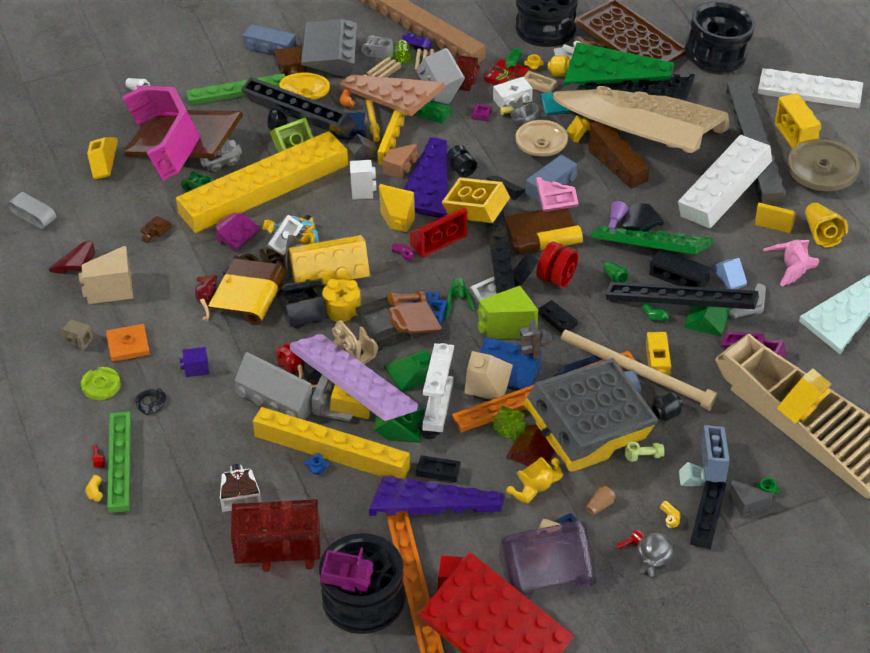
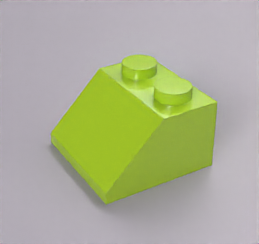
(291, 134)

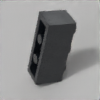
(679, 270)

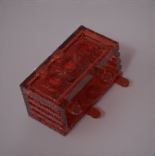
(273, 530)

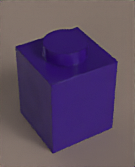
(195, 362)

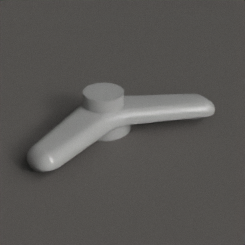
(737, 313)

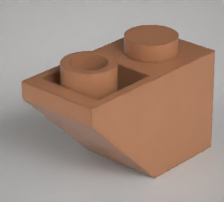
(399, 160)

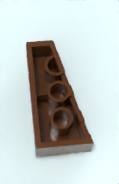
(617, 155)

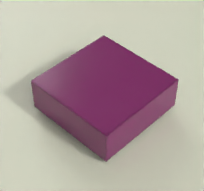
(481, 112)

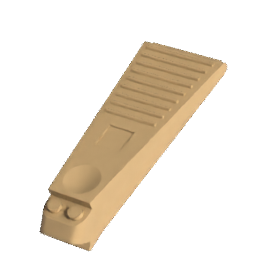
(833, 433)

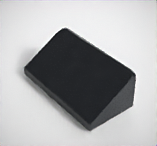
(513, 190)
(524, 269)

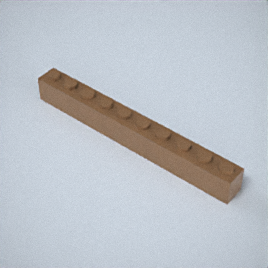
(429, 26)

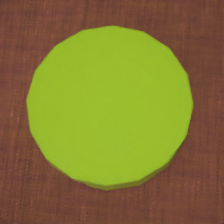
(100, 383)

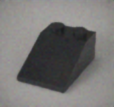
(302, 306)

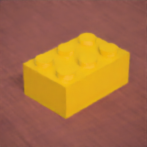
(796, 120)
(480, 197)
(805, 396)

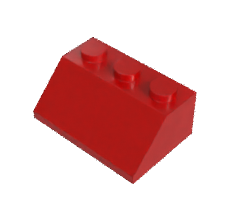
(439, 233)

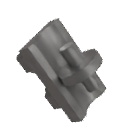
(533, 339)

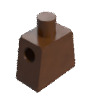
(289, 60)

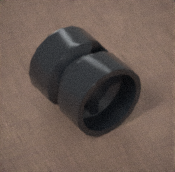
(461, 161)

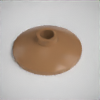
(589, 41)

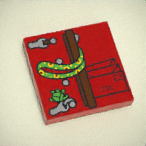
(500, 74)

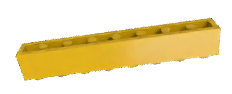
(331, 443)

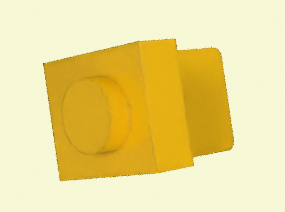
(579, 127)

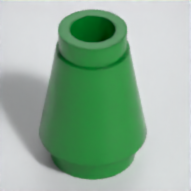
(616, 272)

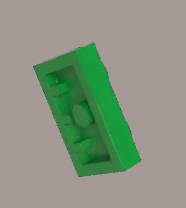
(435, 111)

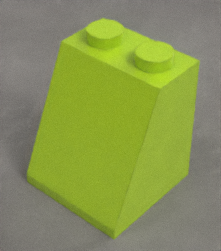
(506, 313)

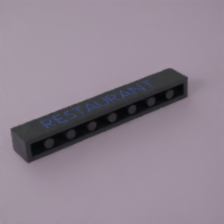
(299, 107)

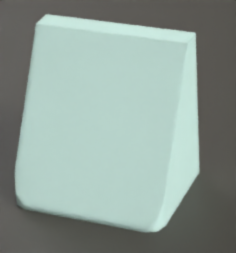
(691, 475)

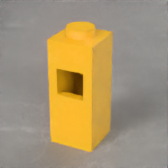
(658, 352)

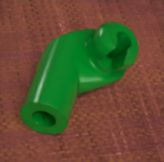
(655, 315)

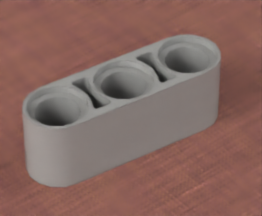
(31, 210)

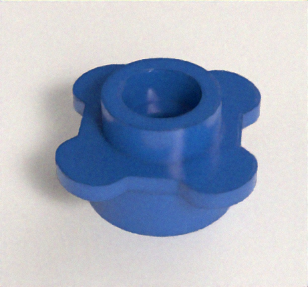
(317, 464)

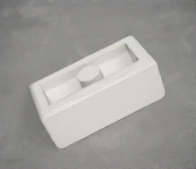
(279, 240)
(483, 289)

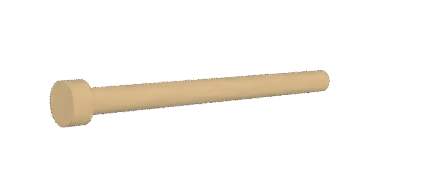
(706, 398)

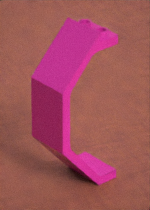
(181, 138)

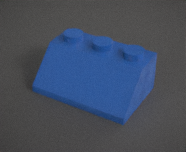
(524, 368)

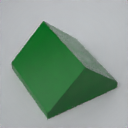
(707, 319)

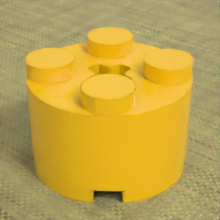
(341, 299)

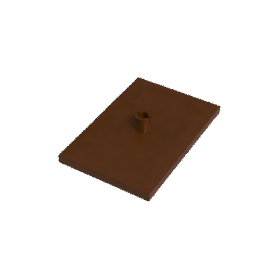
(628, 32)
(212, 126)

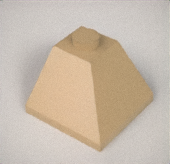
(487, 376)

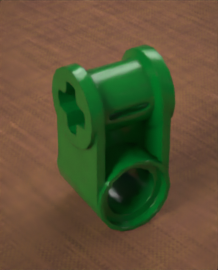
(195, 180)

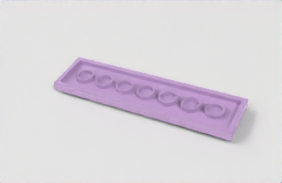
(353, 377)

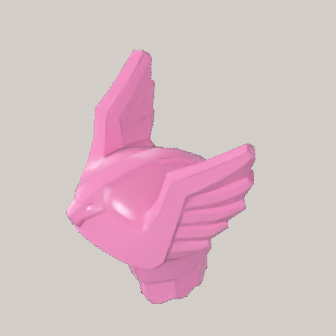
(795, 258)

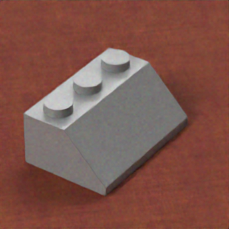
(442, 68)

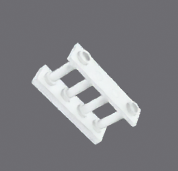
(438, 387)

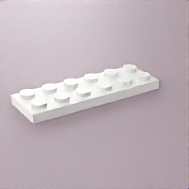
(811, 87)

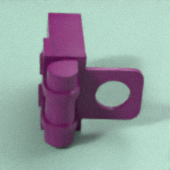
(346, 571)

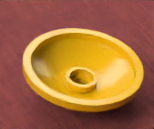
(306, 84)

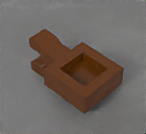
(157, 227)

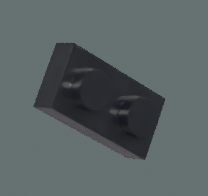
(557, 316)
(438, 468)

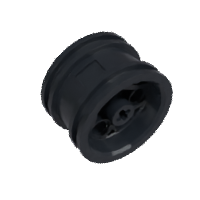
(385, 597)

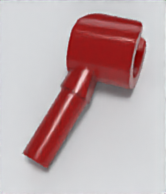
(98, 460)
(635, 538)

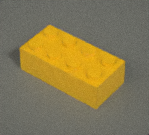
(330, 260)

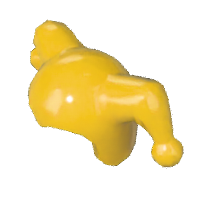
(536, 479)

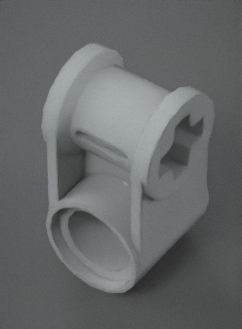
(379, 47)

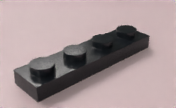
(708, 514)

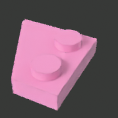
(556, 196)

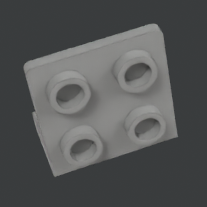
(322, 399)

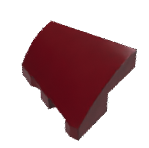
(74, 259)

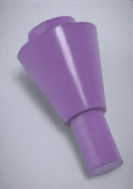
(618, 210)

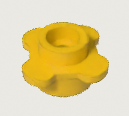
(533, 62)

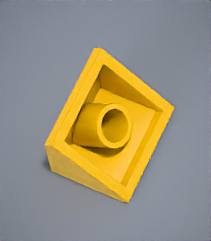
(775, 217)

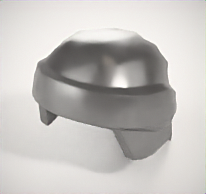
(523, 114)
(654, 551)

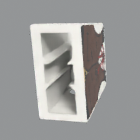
(238, 487)

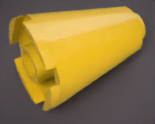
(825, 225)

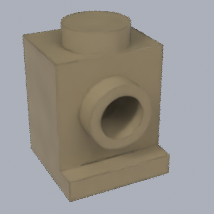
(77, 334)

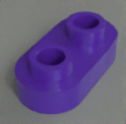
(423, 42)

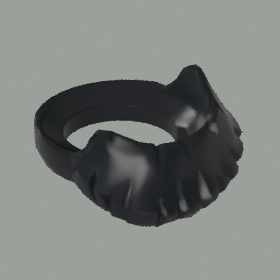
(152, 407)

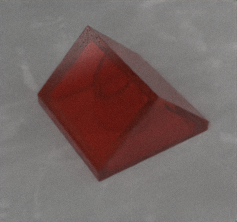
(530, 447)

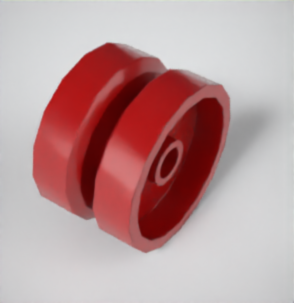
(557, 264)

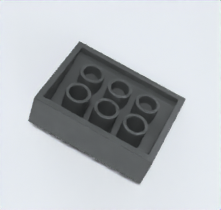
(330, 46)

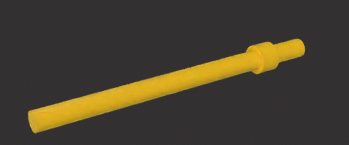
(374, 126)

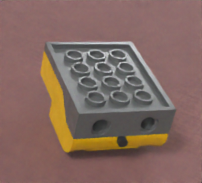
(590, 413)

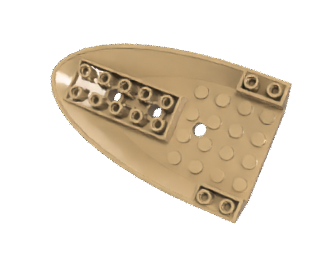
(648, 116)

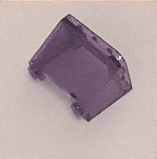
(548, 558)

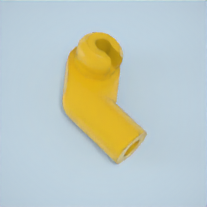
(92, 489)
(673, 514)

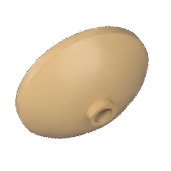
(541, 138)

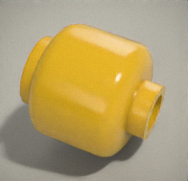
(559, 65)

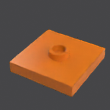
(127, 342)

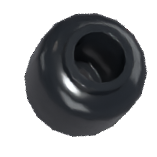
(667, 406)

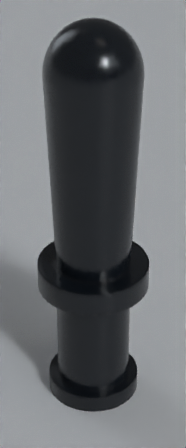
(292, 287)

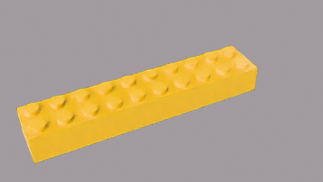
(262, 181)

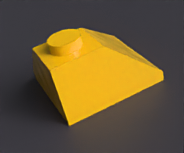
(397, 207)

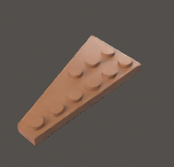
(396, 93)

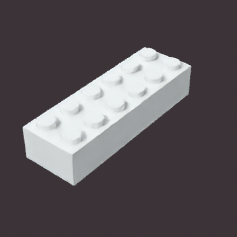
(725, 181)

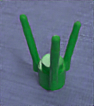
(458, 289)

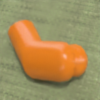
(346, 100)

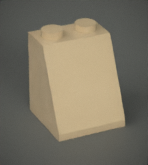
(107, 278)

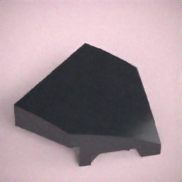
(642, 217)

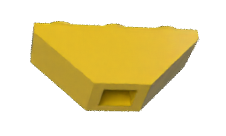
(101, 156)

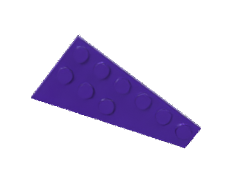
(430, 179)
(431, 498)

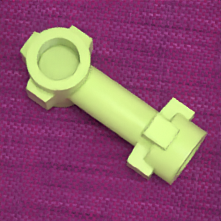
(633, 450)

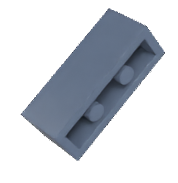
(267, 39)
(559, 170)
(714, 453)

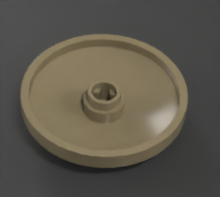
(823, 165)

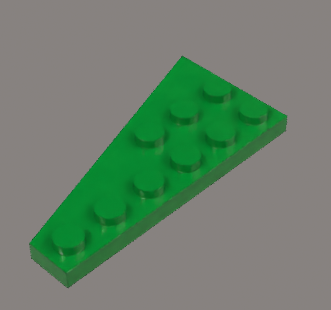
(612, 66)
(658, 239)

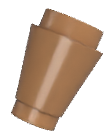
(602, 498)

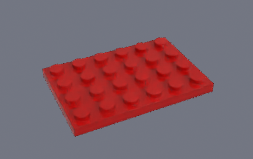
(488, 615)

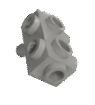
(228, 154)

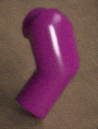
(405, 250)

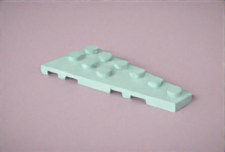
(841, 315)

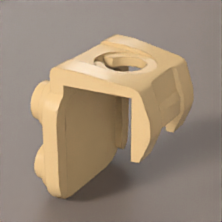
(347, 341)

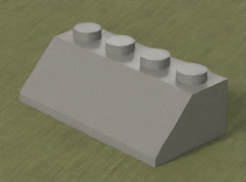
(273, 387)

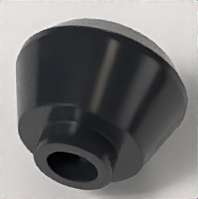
(276, 119)

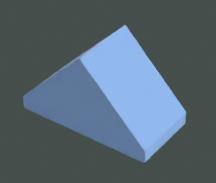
(731, 273)

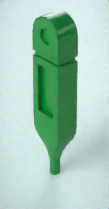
(513, 57)

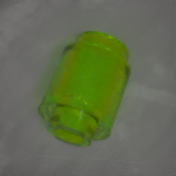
(402, 51)

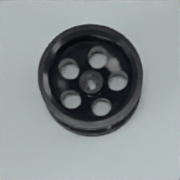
(546, 21)
(719, 36)

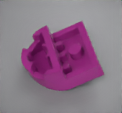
(236, 230)

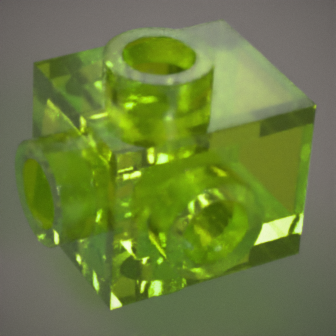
(509, 423)

